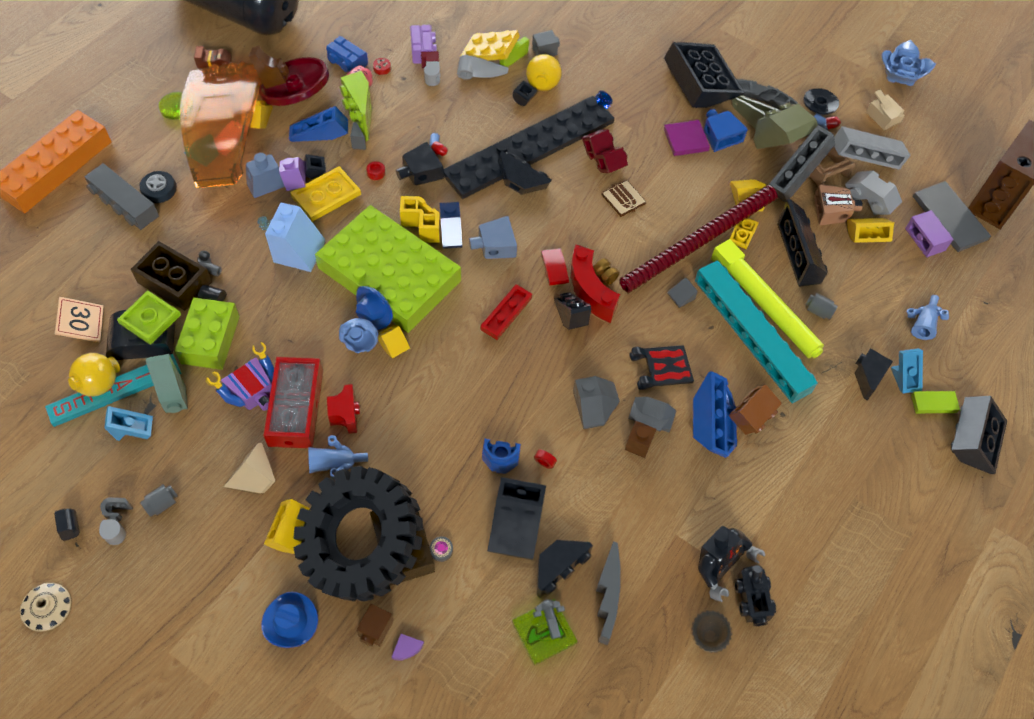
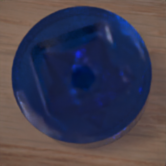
(603, 99)

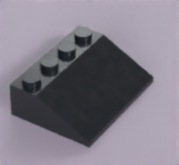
(702, 74)

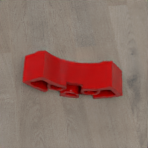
(589, 287)

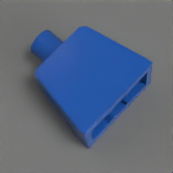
(723, 130)

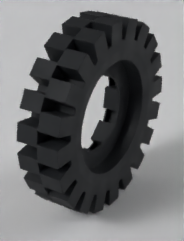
(318, 547)

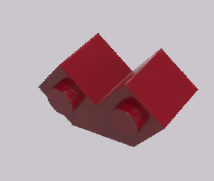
(601, 148)

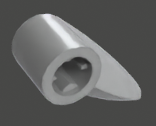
(477, 67)

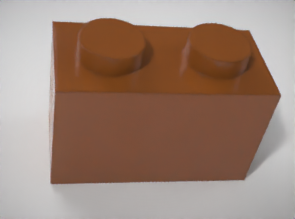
(755, 410)

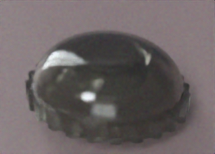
(711, 631)

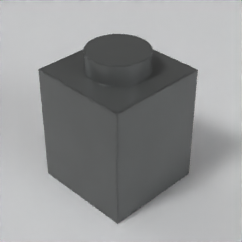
(545, 43)

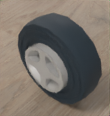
(158, 186)

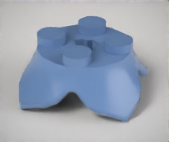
(905, 65)

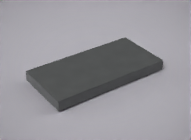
(953, 215)

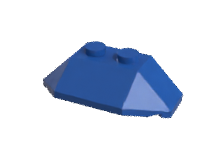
(711, 415)

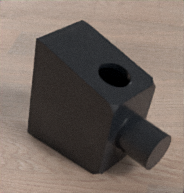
(421, 165)

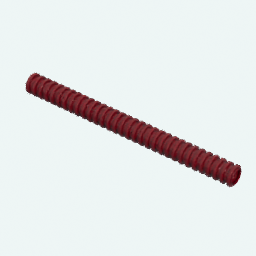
(697, 239)

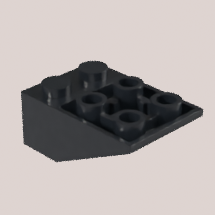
(516, 518)

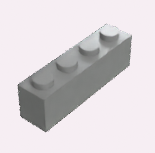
(870, 148)

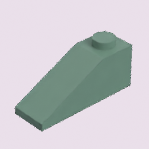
(167, 383)

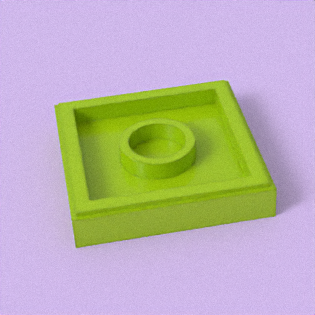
(149, 317)

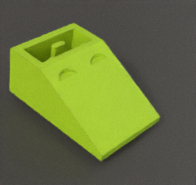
(357, 100)

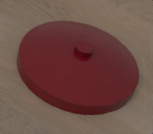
(304, 80)

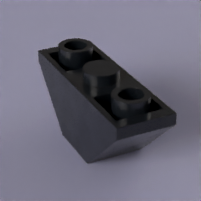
(521, 175)
(573, 311)
(558, 563)

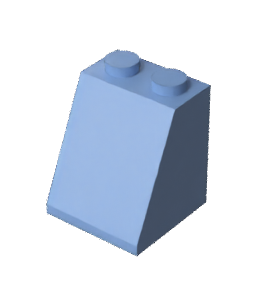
(293, 238)

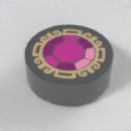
(441, 549)

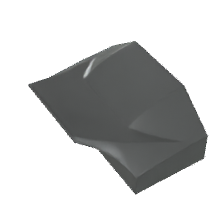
(653, 413)

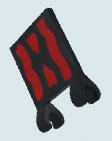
(665, 365)

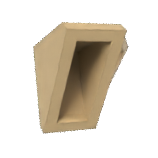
(253, 473)

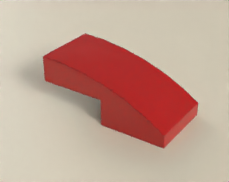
(555, 266)

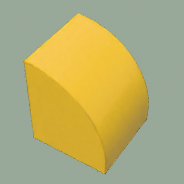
(393, 341)

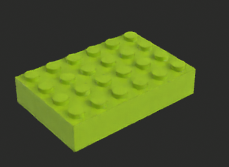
(391, 260)

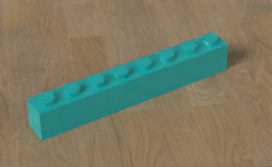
(756, 332)

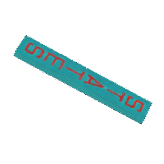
(79, 404)

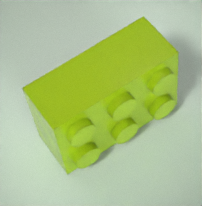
(207, 333)

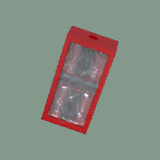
(293, 402)

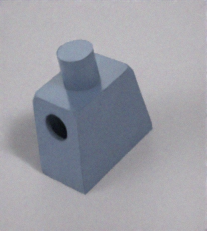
(263, 175)
(495, 239)

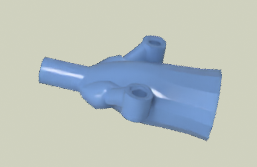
(926, 324)
(333, 459)

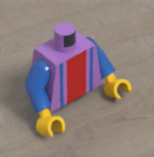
(248, 384)

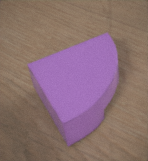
(406, 647)

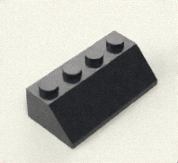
(801, 245)

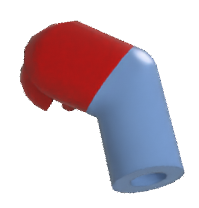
(827, 123)
(437, 147)

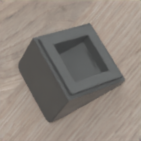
(357, 137)
(683, 293)

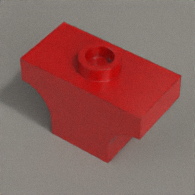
(343, 409)

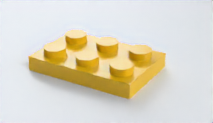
(491, 45)
(326, 193)

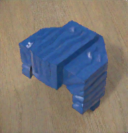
(500, 456)

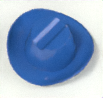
(373, 307)
(290, 620)

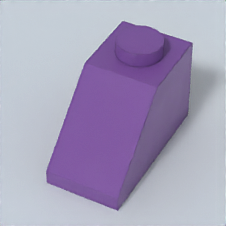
(293, 173)

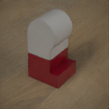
(431, 67)

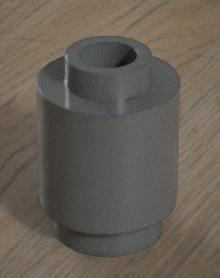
(821, 306)
(159, 500)

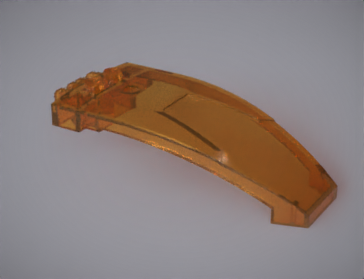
(217, 121)

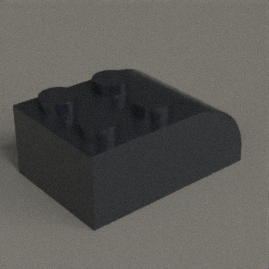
(126, 345)

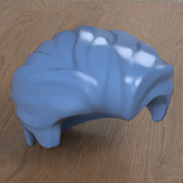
(358, 335)

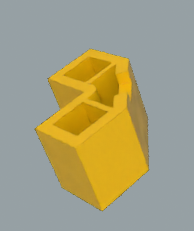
(417, 213)

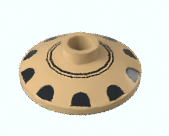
(52, 614)

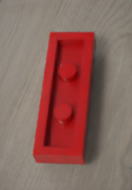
(506, 312)

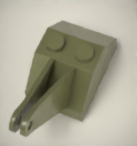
(775, 125)

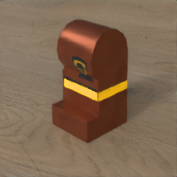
(205, 58)

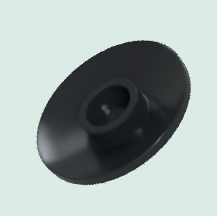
(821, 101)

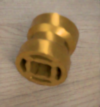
(606, 272)

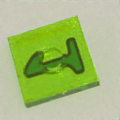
(537, 638)

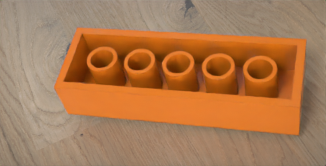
(52, 160)

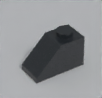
(871, 371)

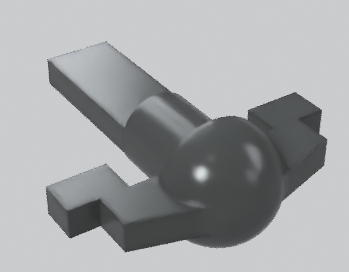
(547, 606)

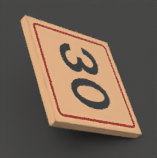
(79, 319)

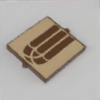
(623, 198)

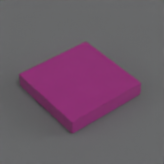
(686, 137)

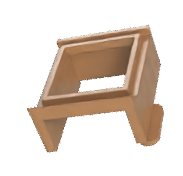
(842, 165)

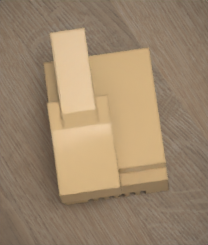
(885, 111)

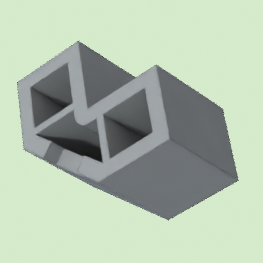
(881, 196)

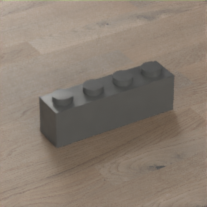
(803, 163)
(121, 196)

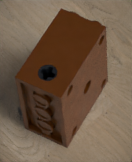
(1008, 181)

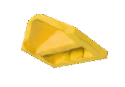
(744, 188)

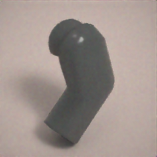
(205, 260)

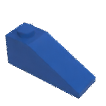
(321, 126)

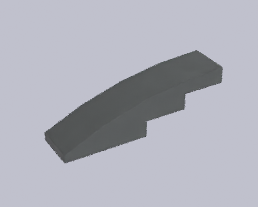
(610, 586)

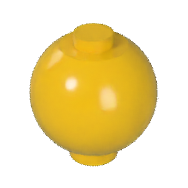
(543, 72)
(93, 374)

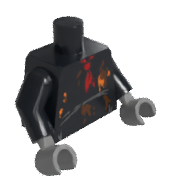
(720, 554)

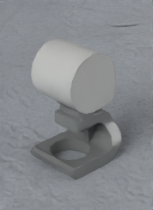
(111, 529)

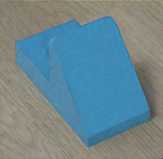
(910, 371)
(125, 422)

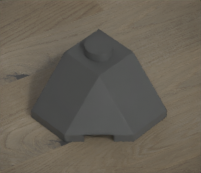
(595, 400)

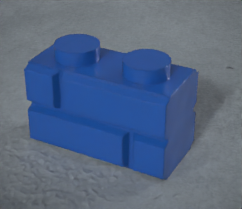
(346, 54)

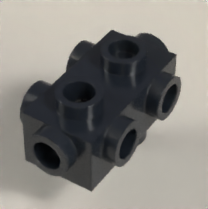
(754, 591)

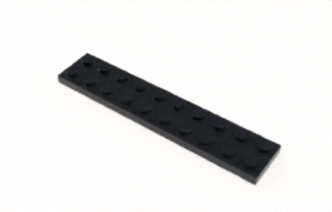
(528, 145)

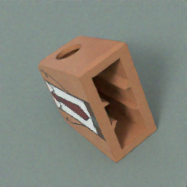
(835, 204)

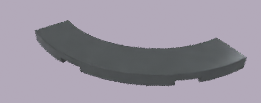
(765, 94)

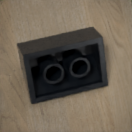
(979, 433)

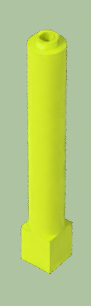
(733, 259)

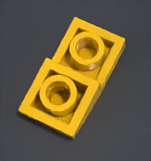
(744, 232)

